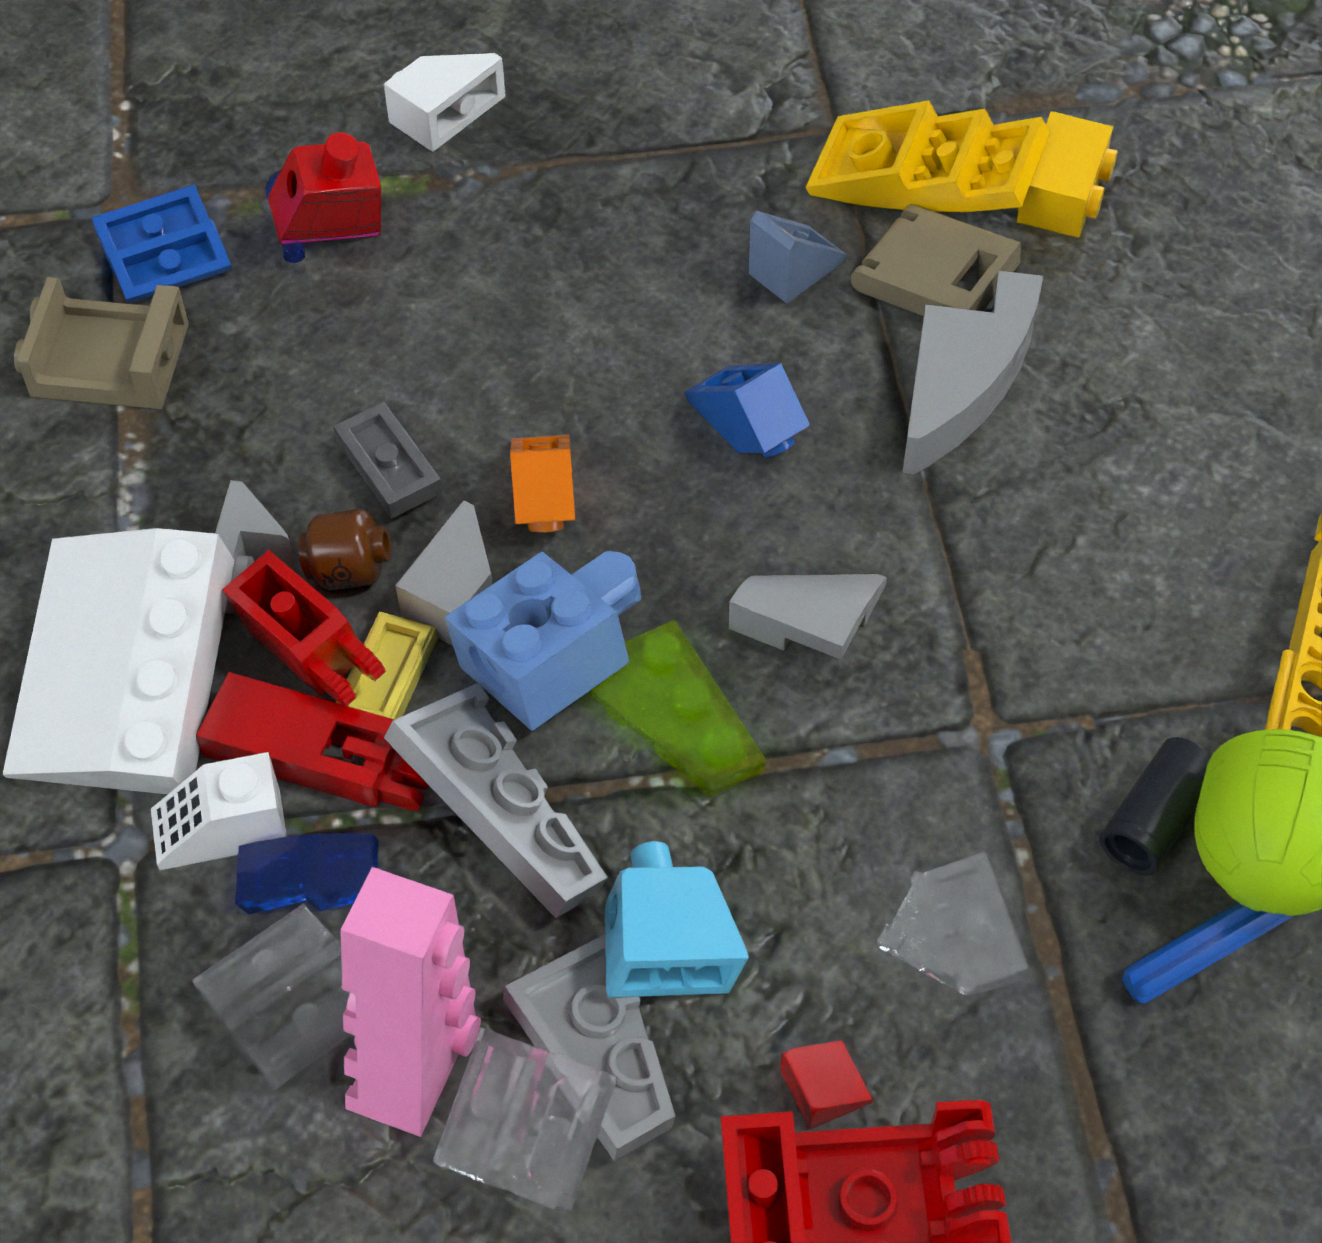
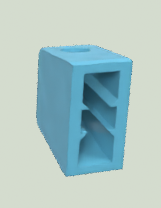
(669, 930)

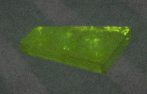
(680, 711)

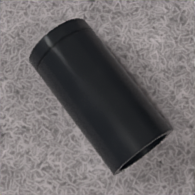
(1157, 807)

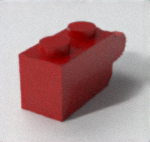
(300, 627)

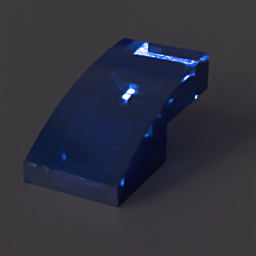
(302, 868)

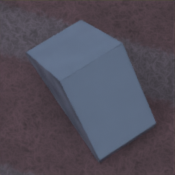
(789, 255)

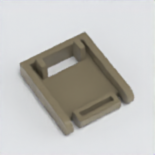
(927, 257)

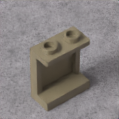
(102, 348)

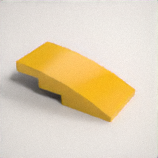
(928, 159)

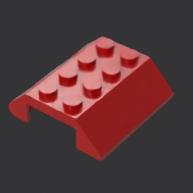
(863, 1181)

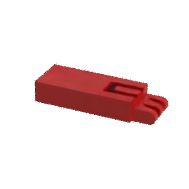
(296, 729)

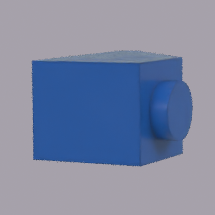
(751, 407)

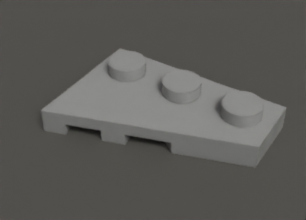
(570, 1015)

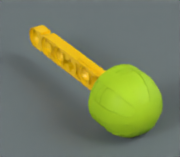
(1264, 788)

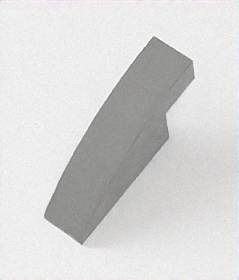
(967, 367)

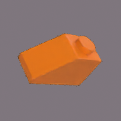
(542, 482)

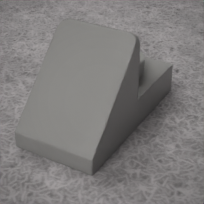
(250, 531)

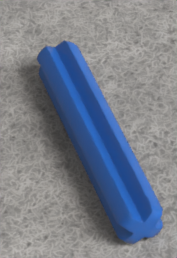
(1196, 950)

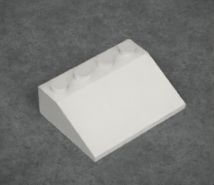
(121, 660)

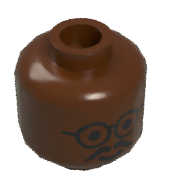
(344, 550)

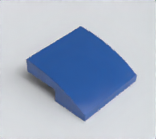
(161, 243)

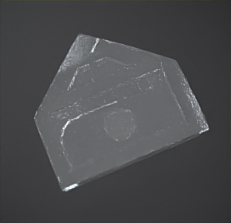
(957, 929)

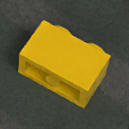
(1069, 175)

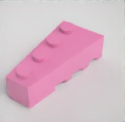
(405, 999)

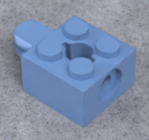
(546, 633)

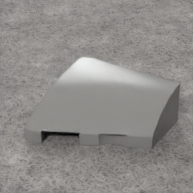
(805, 609)

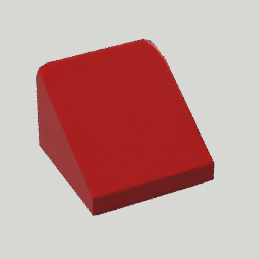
(823, 1082)

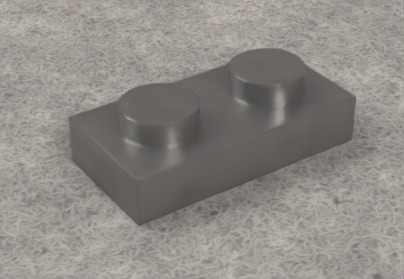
(388, 459)

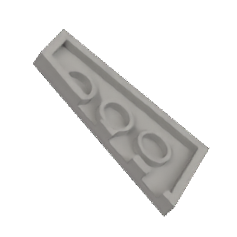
(486, 785)

